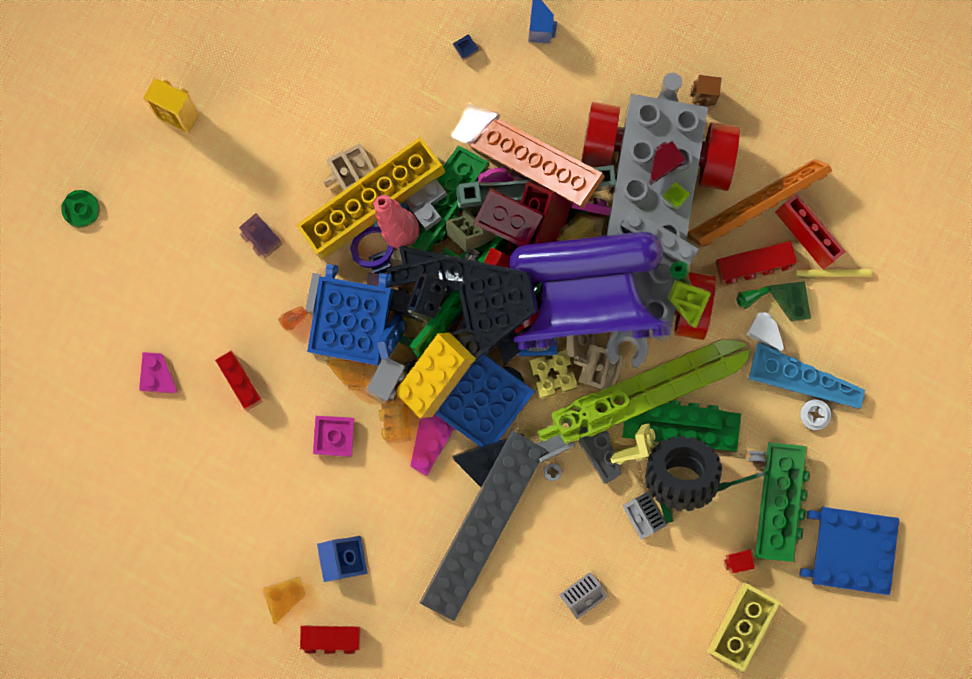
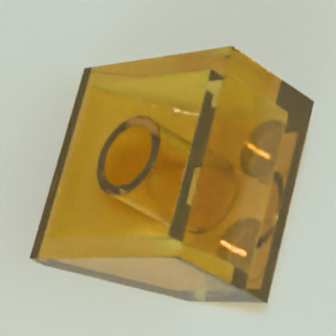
(581, 227)
(395, 422)

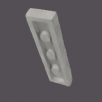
(671, 244)

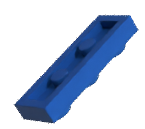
(391, 336)

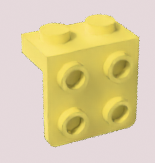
(645, 440)

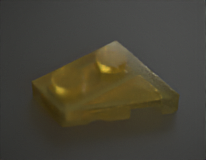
(283, 597)

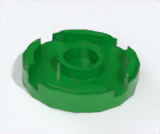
(80, 208)

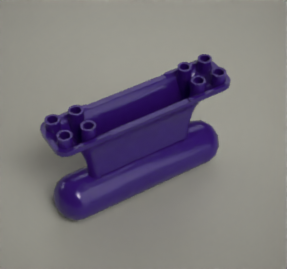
(590, 286)

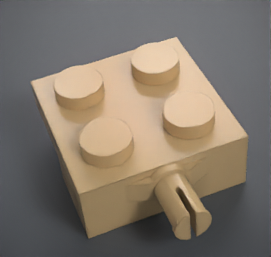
(348, 167)
(597, 369)

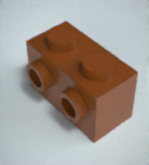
(706, 90)

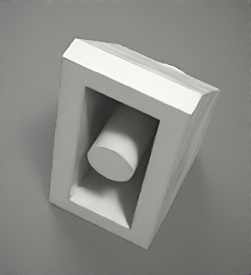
(765, 331)

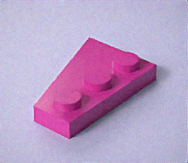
(429, 442)

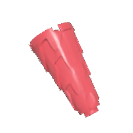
(396, 223)

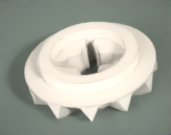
(823, 411)

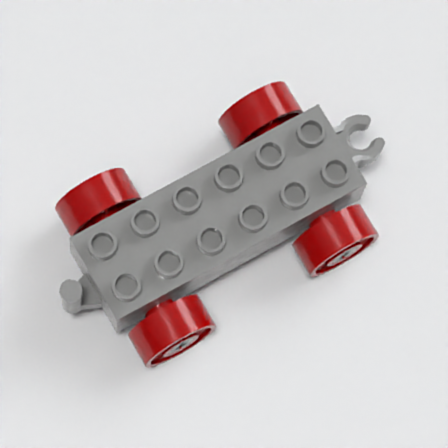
(646, 126)

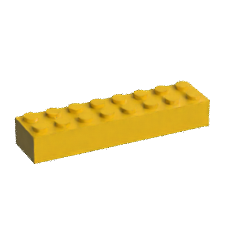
(354, 208)

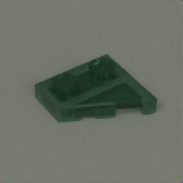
(792, 300)

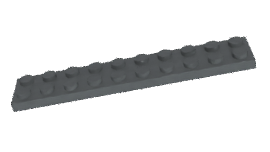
(482, 526)

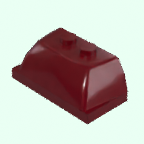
(554, 210)

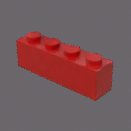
(809, 231)
(756, 262)

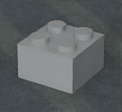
(386, 380)

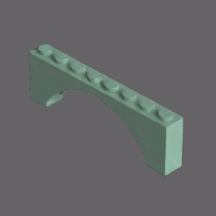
(474, 193)

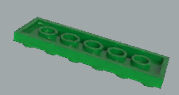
(459, 169)
(672, 419)
(782, 502)

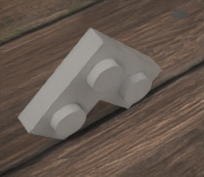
(422, 204)

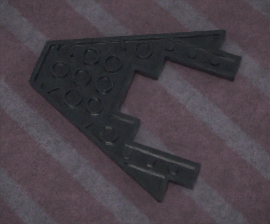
(491, 295)

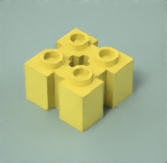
(546, 385)

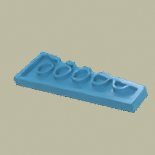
(790, 374)

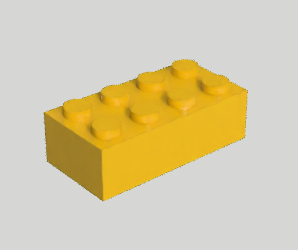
(171, 104)
(435, 375)

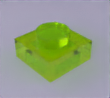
(676, 195)

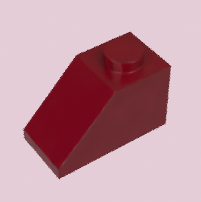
(665, 160)

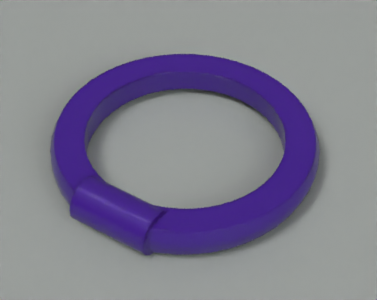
(355, 254)

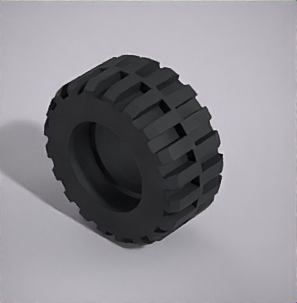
(678, 492)

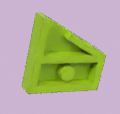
(688, 301)

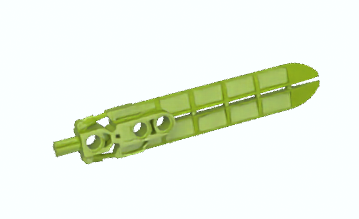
(615, 414)

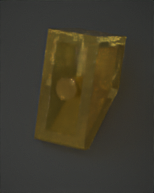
(349, 373)

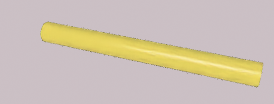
(833, 273)

